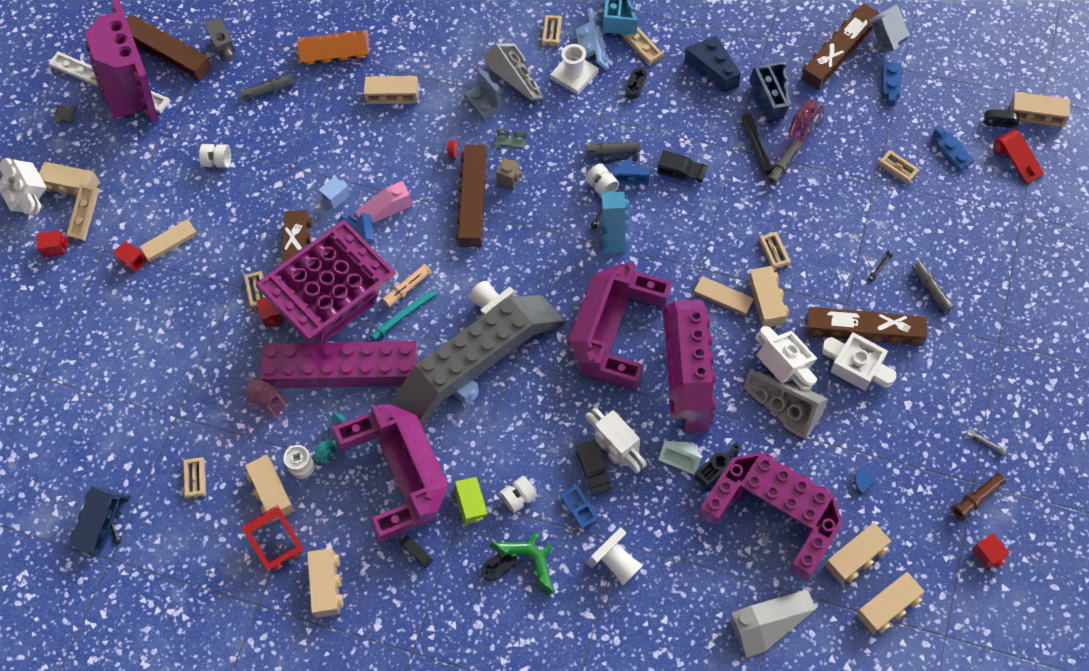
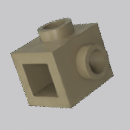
(508, 173)

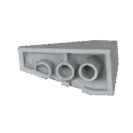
(508, 63)
(794, 407)
(769, 621)

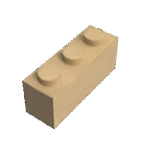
(391, 90)
(1041, 109)
(66, 179)
(768, 296)
(268, 486)
(858, 554)
(324, 582)
(891, 604)

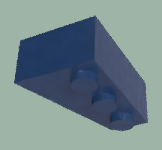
(714, 62)
(771, 89)
(96, 517)

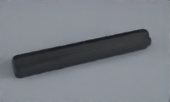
(757, 144)

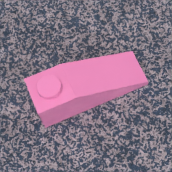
(387, 202)

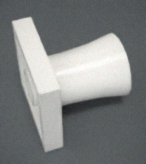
(574, 70)
(487, 298)
(616, 558)

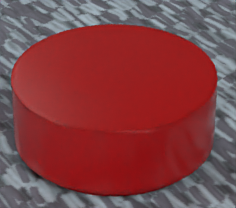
(452, 148)

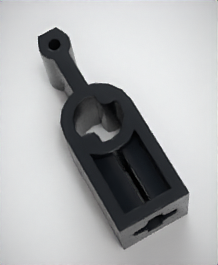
(680, 167)
(593, 467)
(710, 473)

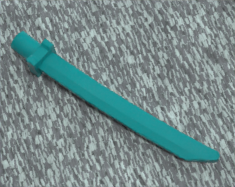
(381, 330)

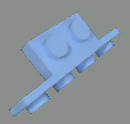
(591, 39)

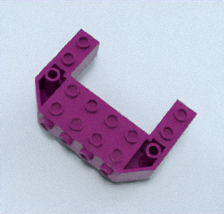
(600, 319)
(687, 357)
(410, 461)
(785, 491)

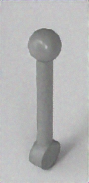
(971, 433)

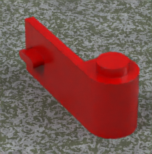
(1020, 155)

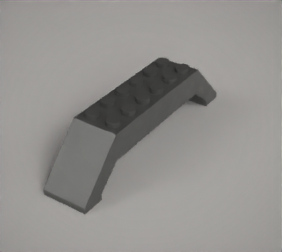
(474, 352)

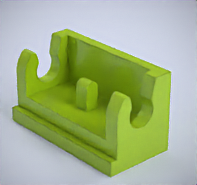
(470, 500)

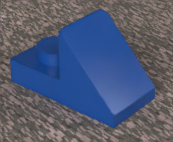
(627, 175)
(362, 225)

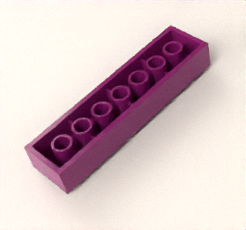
(338, 364)

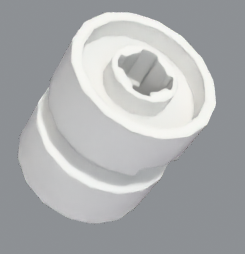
(211, 155)
(601, 179)
(299, 461)
(524, 490)

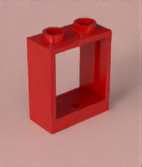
(263, 519)

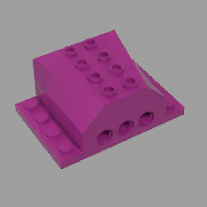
(119, 65)
(327, 283)

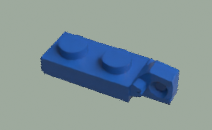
(891, 81)
(952, 149)

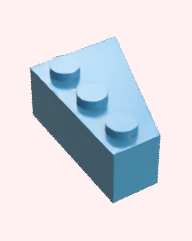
(619, 17)
(614, 222)

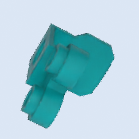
(322, 451)

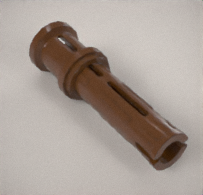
(972, 501)

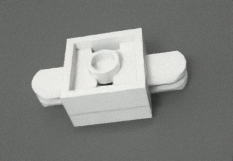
(21, 186)
(864, 355)
(786, 357)
(616, 439)

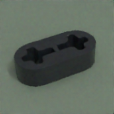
(638, 84)
(1001, 118)
(415, 551)
(500, 570)

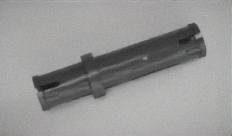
(274, 84)
(612, 148)
(781, 166)
(934, 289)

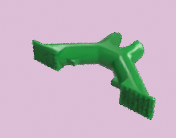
(538, 556)

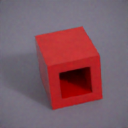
(51, 243)
(129, 257)
(269, 314)
(991, 552)

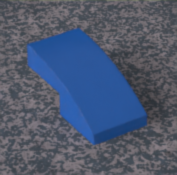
(579, 506)

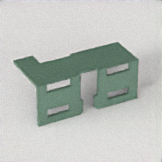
(512, 142)

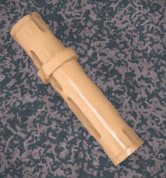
(390, 299)

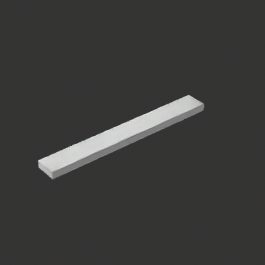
(85, 73)

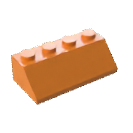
(333, 46)

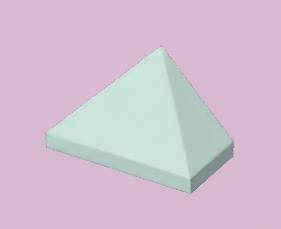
(680, 455)

